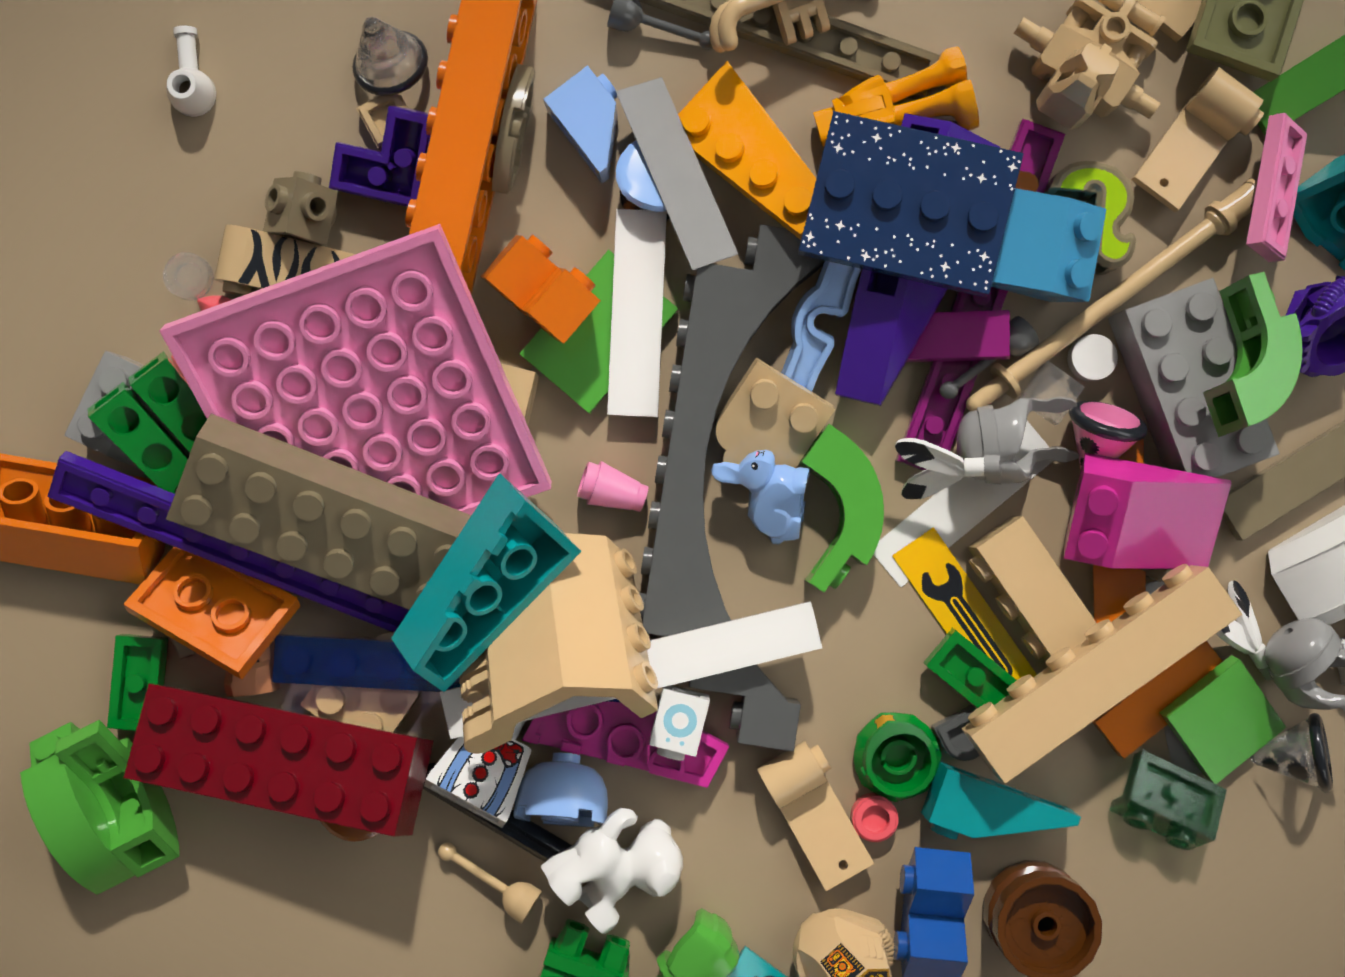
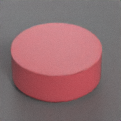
(874, 817)

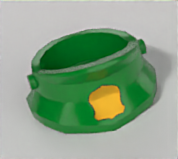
(896, 756)

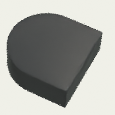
(953, 738)

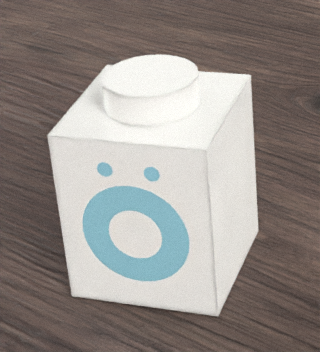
(679, 722)

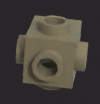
(300, 208)

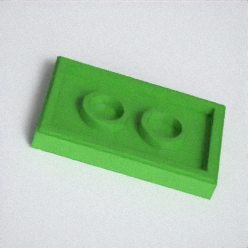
(583, 361)

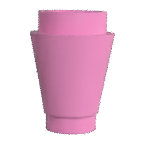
(611, 488)

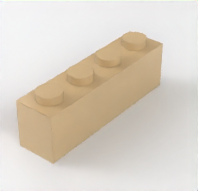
(1031, 588)

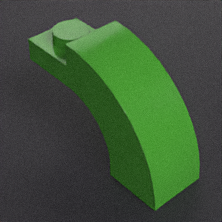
(1266, 357)
(136, 812)

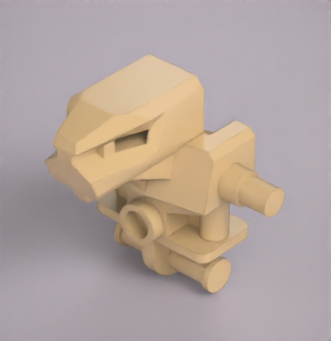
(1093, 60)

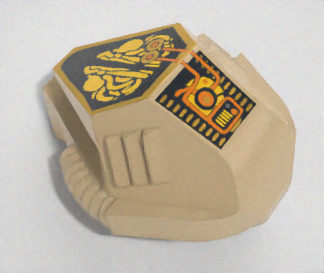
(843, 946)

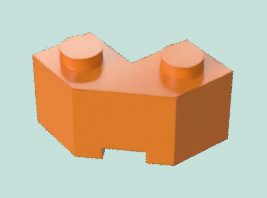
(540, 289)

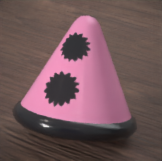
(1105, 429)

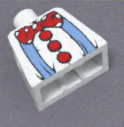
(482, 781)

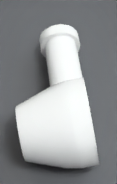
(202, 92)

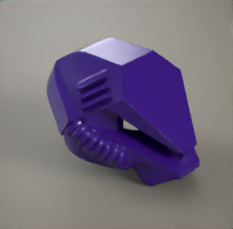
(1322, 327)

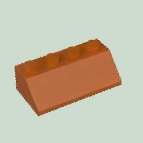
(61, 537)

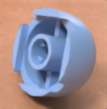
(562, 793)

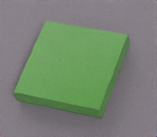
(1223, 719)

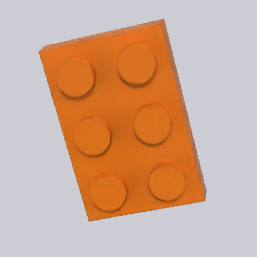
(212, 609)

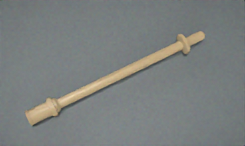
(1219, 219)

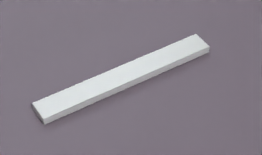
(697, 654)

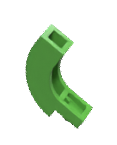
(859, 500)
(70, 817)

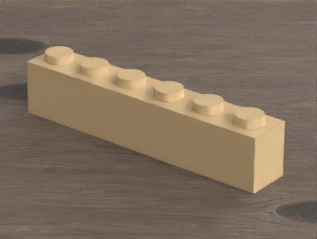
(1100, 671)

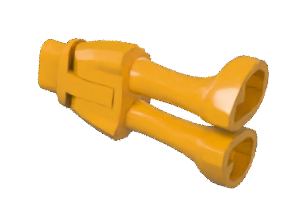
(875, 98)

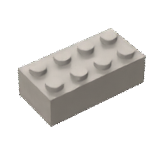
(1173, 355)

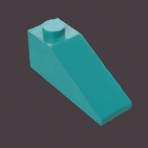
(985, 808)

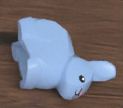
(775, 493)

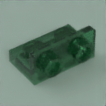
(1170, 802)

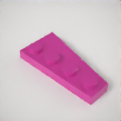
(623, 738)

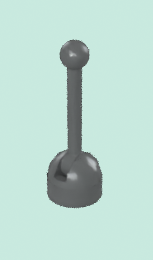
(628, 14)
(1022, 340)

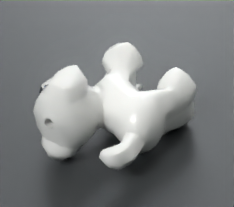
(649, 863)

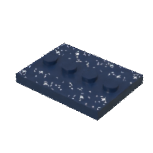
(910, 204)

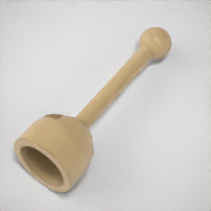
(517, 898)

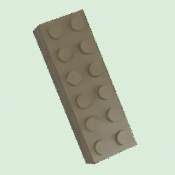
(312, 512)

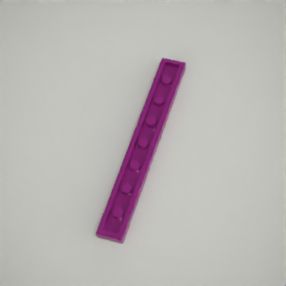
(933, 416)

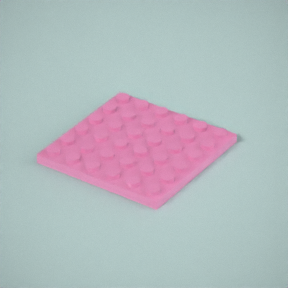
(371, 370)

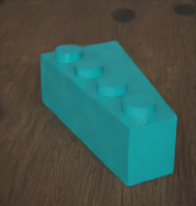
(482, 584)

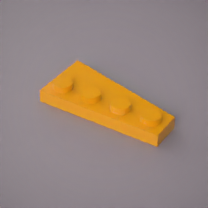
(748, 149)

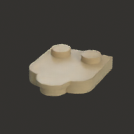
(770, 415)
(361, 706)

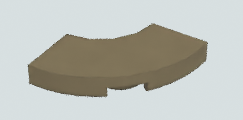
(513, 129)

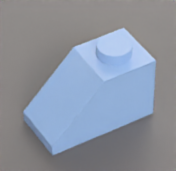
(587, 117)

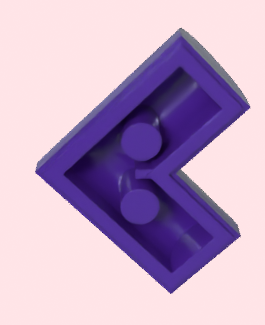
(388, 173)

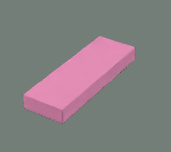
(1276, 188)

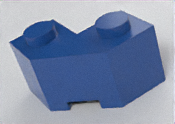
(935, 902)

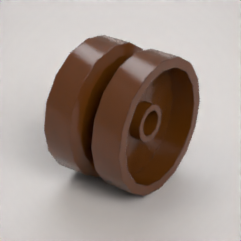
(1042, 920)

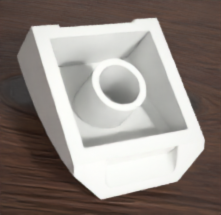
(1312, 569)

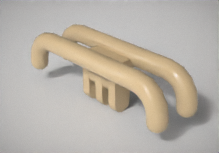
(724, 21)

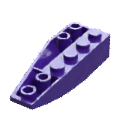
(890, 310)

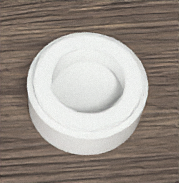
(1092, 357)

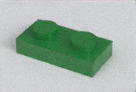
(135, 665)
(969, 670)

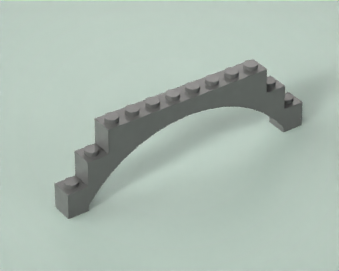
(682, 588)

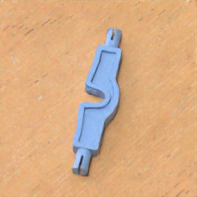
(812, 345)

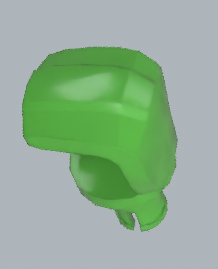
(703, 951)

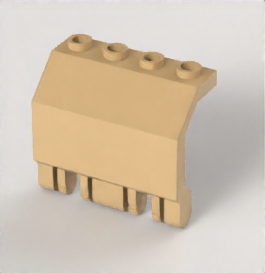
(569, 642)

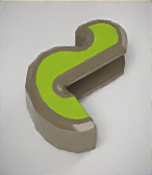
(1106, 188)

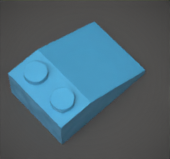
(1049, 247)

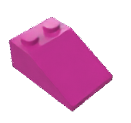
(1143, 515)

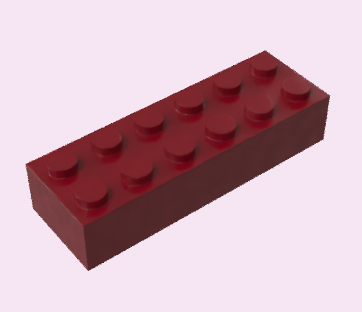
(280, 760)

